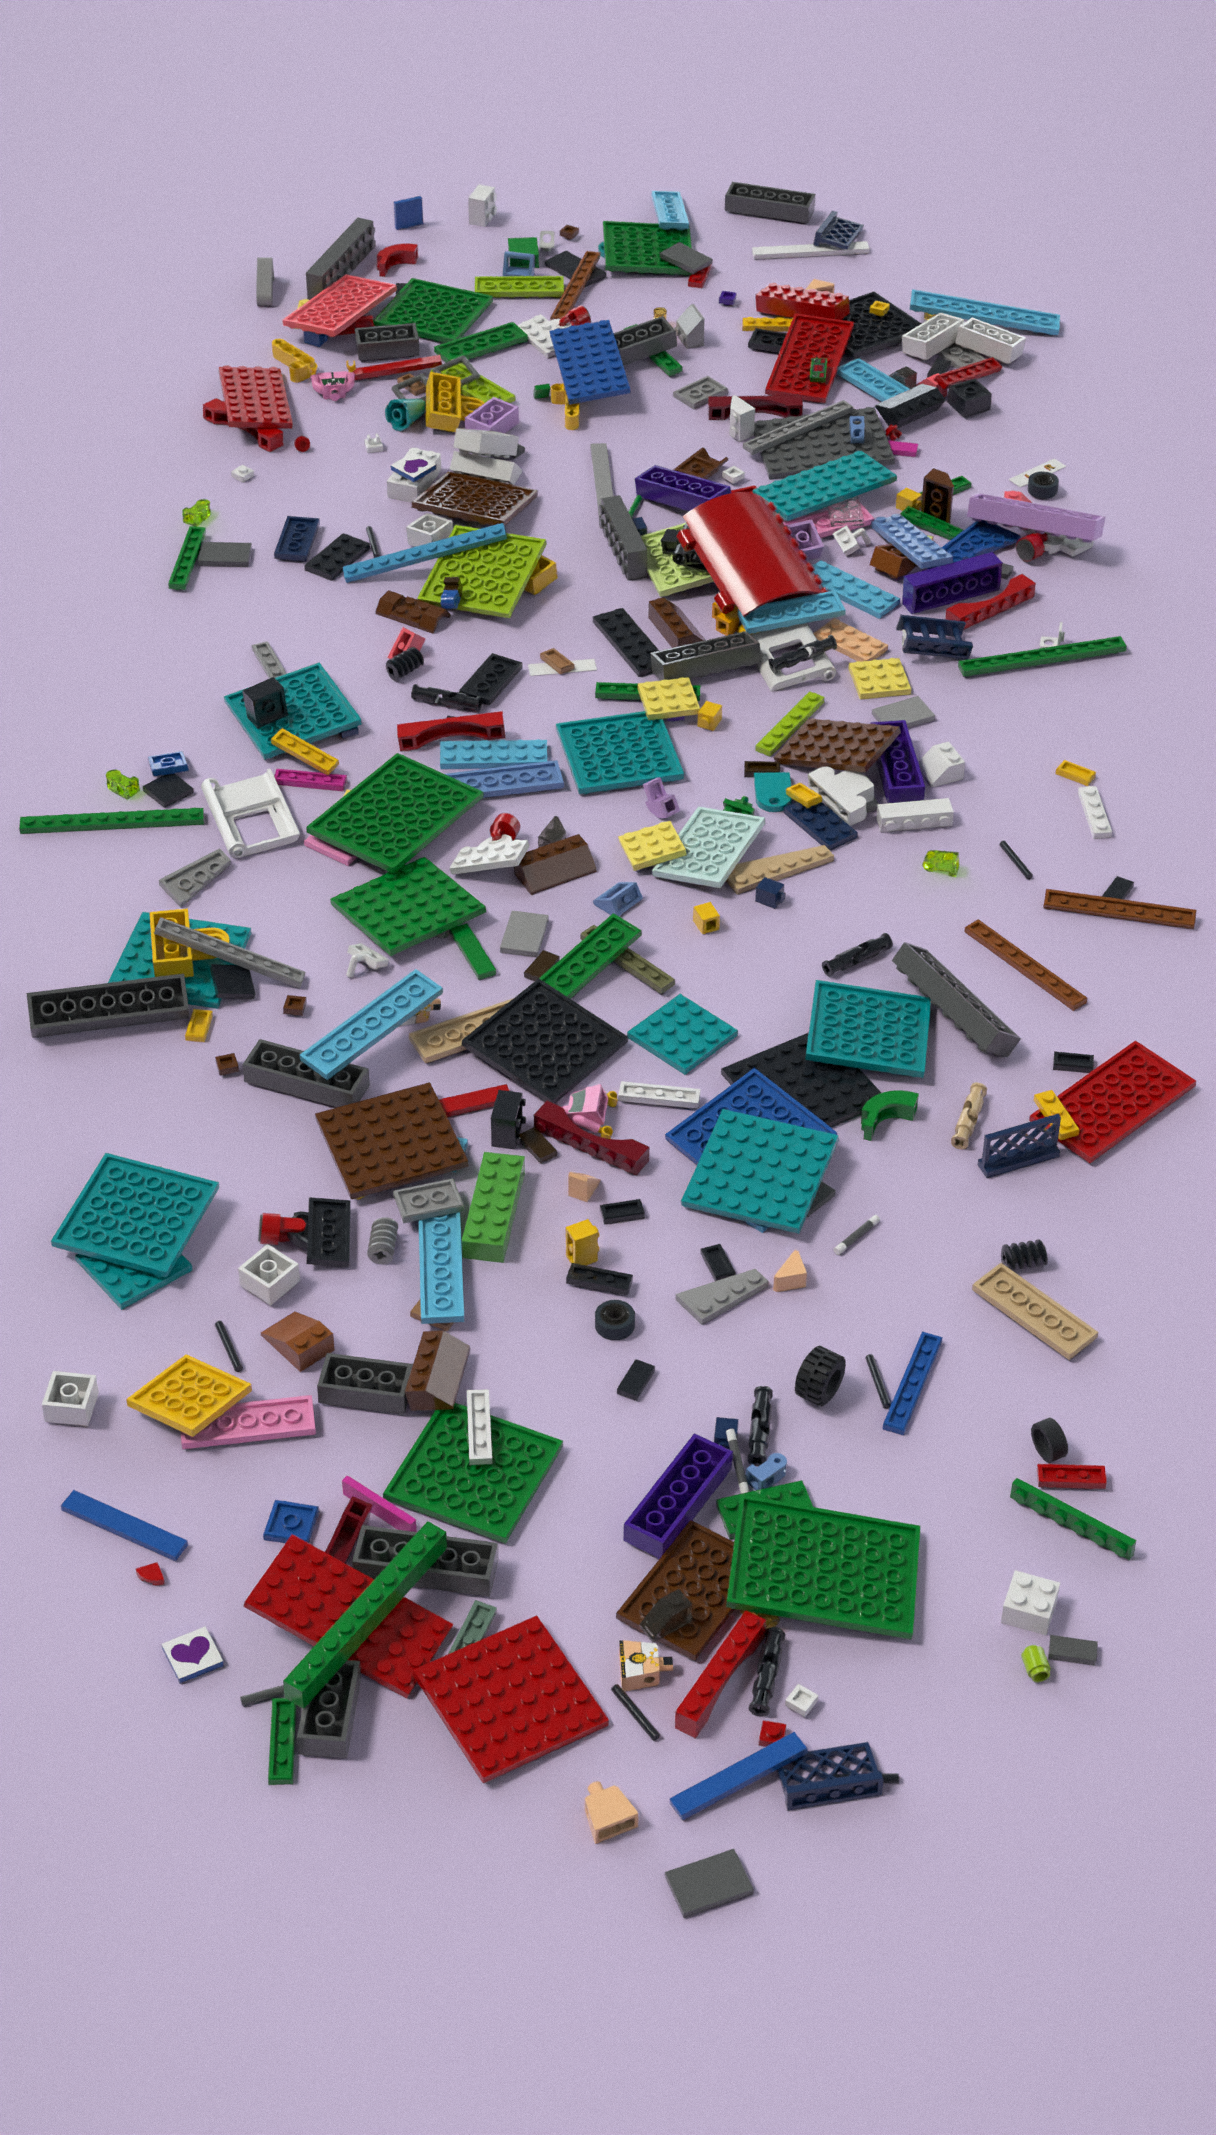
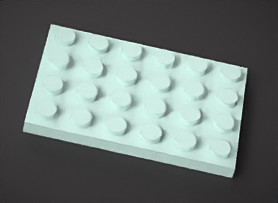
(713, 847)

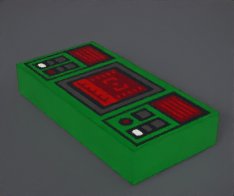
(818, 370)

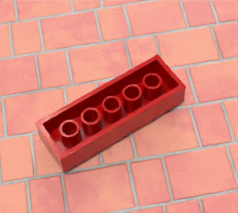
(790, 300)

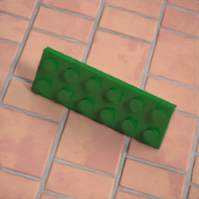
(482, 342)
(591, 955)

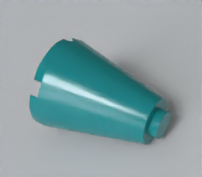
(404, 412)

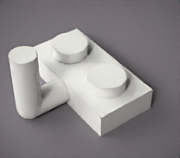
(847, 540)
(363, 953)

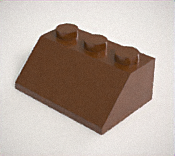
(937, 495)

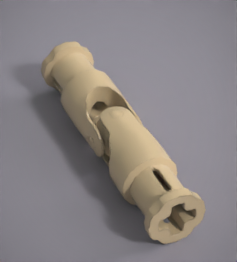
(969, 1116)

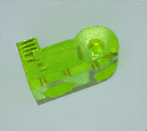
(197, 513)
(121, 784)
(942, 861)

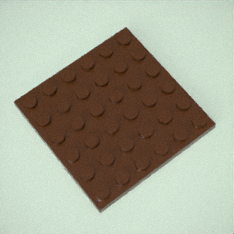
(474, 499)
(391, 1140)

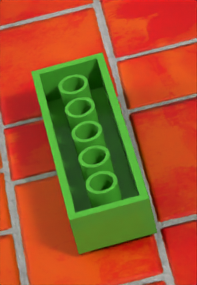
(493, 1207)

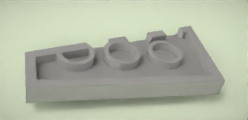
(192, 878)
(719, 1296)

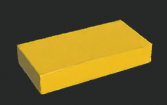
(1075, 772)
(804, 795)
(198, 1025)

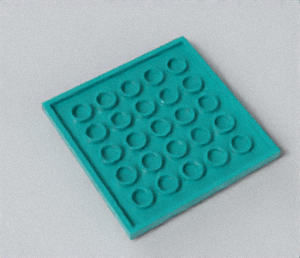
(313, 707)
(618, 752)
(137, 960)
(868, 1029)
(760, 1171)
(135, 1214)

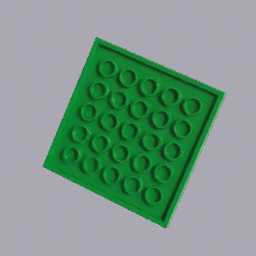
(639, 245)
(436, 309)
(408, 906)
(480, 1497)

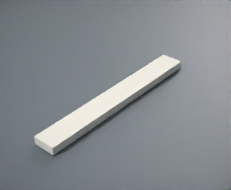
(807, 250)

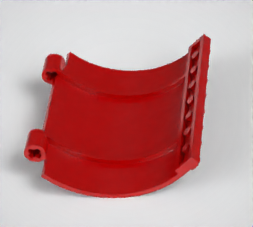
(747, 552)

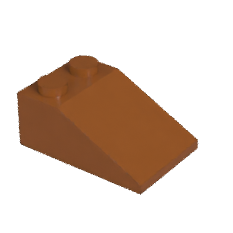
(891, 560)
(300, 1339)

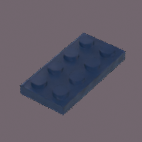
(297, 538)
(821, 824)

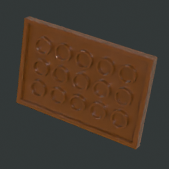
(837, 745)
(699, 1567)

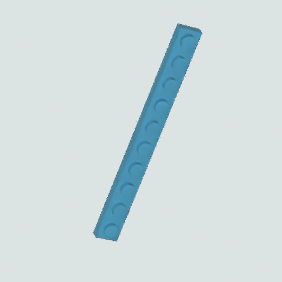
(424, 552)

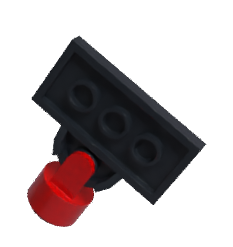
(320, 1230)

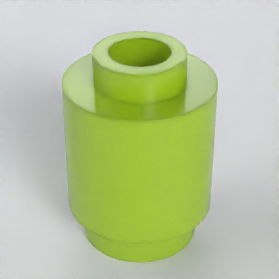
(1036, 1663)

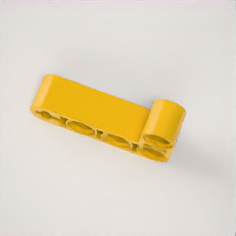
(294, 359)
(572, 411)

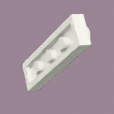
(1094, 812)
(659, 1095)
(479, 1427)

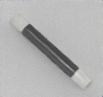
(856, 1234)
(737, 1461)

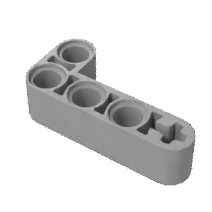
(265, 280)

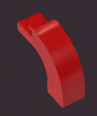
(396, 254)

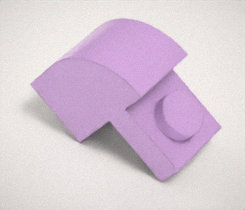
(659, 802)

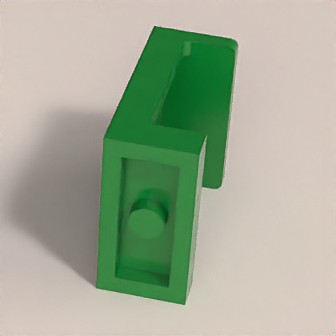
(523, 245)

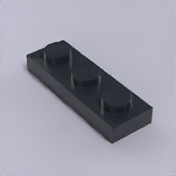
(599, 1279)

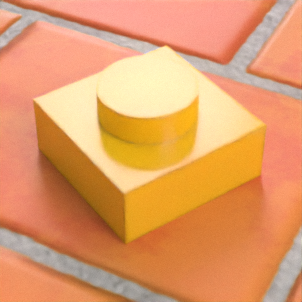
(879, 308)

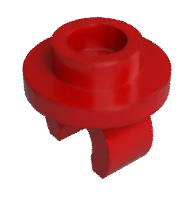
(893, 433)
(302, 443)

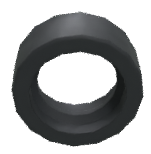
(1049, 1440)

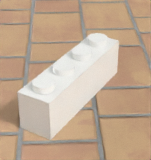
(914, 815)

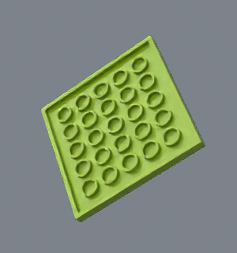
(490, 574)

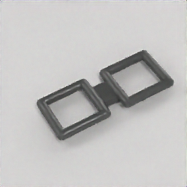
(421, 377)

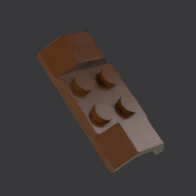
(700, 465)
(410, 611)

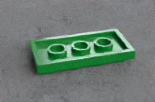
(791, 1493)

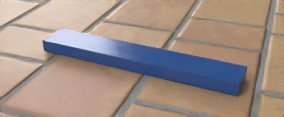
(912, 1383)
(124, 1525)
(738, 1775)

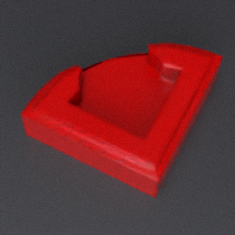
(150, 1573)

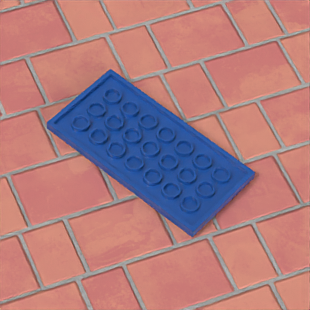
(589, 362)

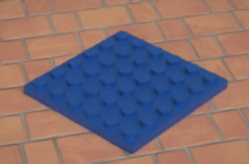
(749, 1095)

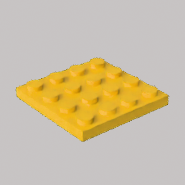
(189, 1395)

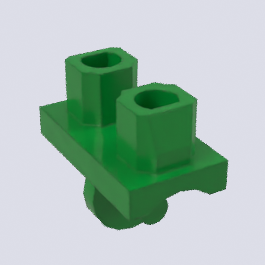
(739, 806)

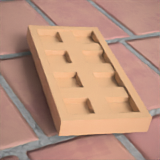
(852, 641)

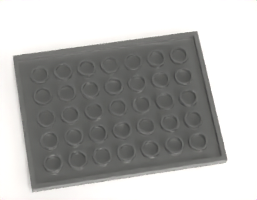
(822, 444)

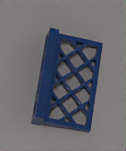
(831, 228)
(1024, 1153)
(831, 1789)

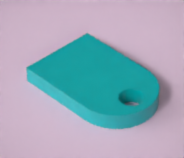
(772, 789)

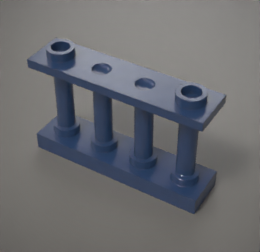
(934, 646)

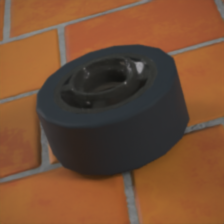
(1043, 484)
(614, 1320)

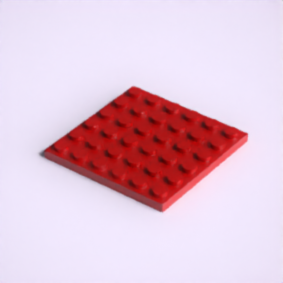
(510, 1698)

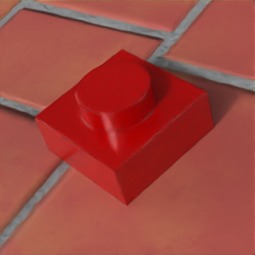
(771, 1732)

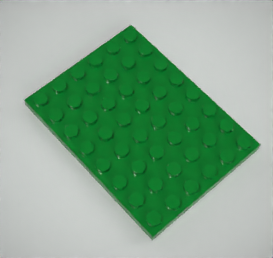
(395, 812)
(824, 1567)

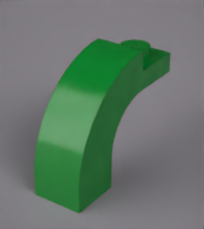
(885, 1106)

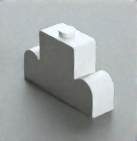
(843, 792)

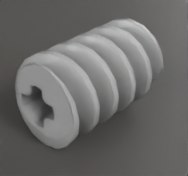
(382, 1240)

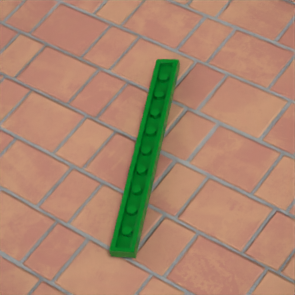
(1042, 656)
(111, 820)

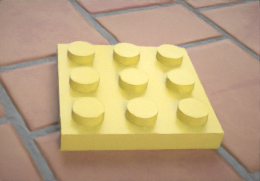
(879, 678)
(668, 698)
(652, 845)

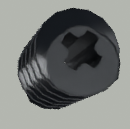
(404, 663)
(1023, 1253)

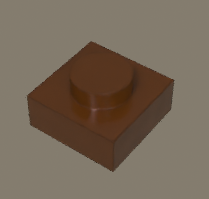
(569, 231)
(294, 1005)
(227, 1064)

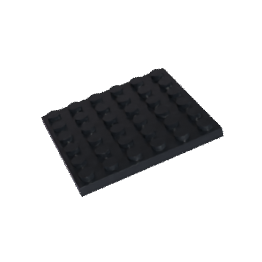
(874, 331)
(545, 1041)
(825, 1089)

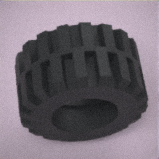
(820, 1375)

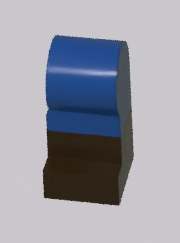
(451, 593)

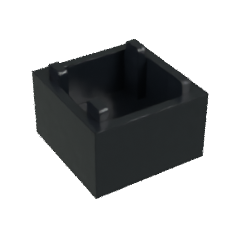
(969, 398)
(265, 702)
(507, 1119)

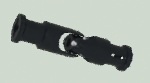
(792, 658)
(449, 698)
(859, 953)
(760, 1425)
(765, 1683)

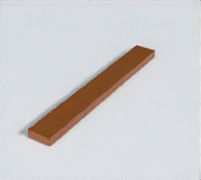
(576, 284)
(1120, 908)
(1026, 965)

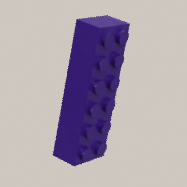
(677, 488)
(951, 583)
(900, 768)
(678, 1495)

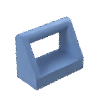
(518, 271)
(619, 898)

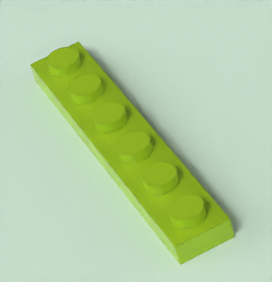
(789, 724)

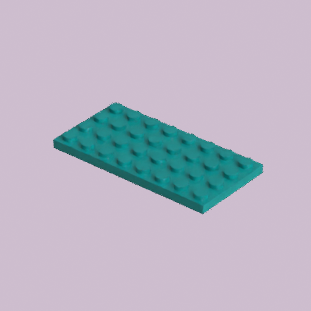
(826, 485)

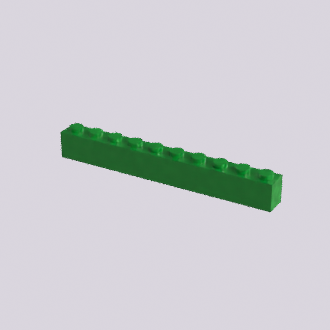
(364, 1615)

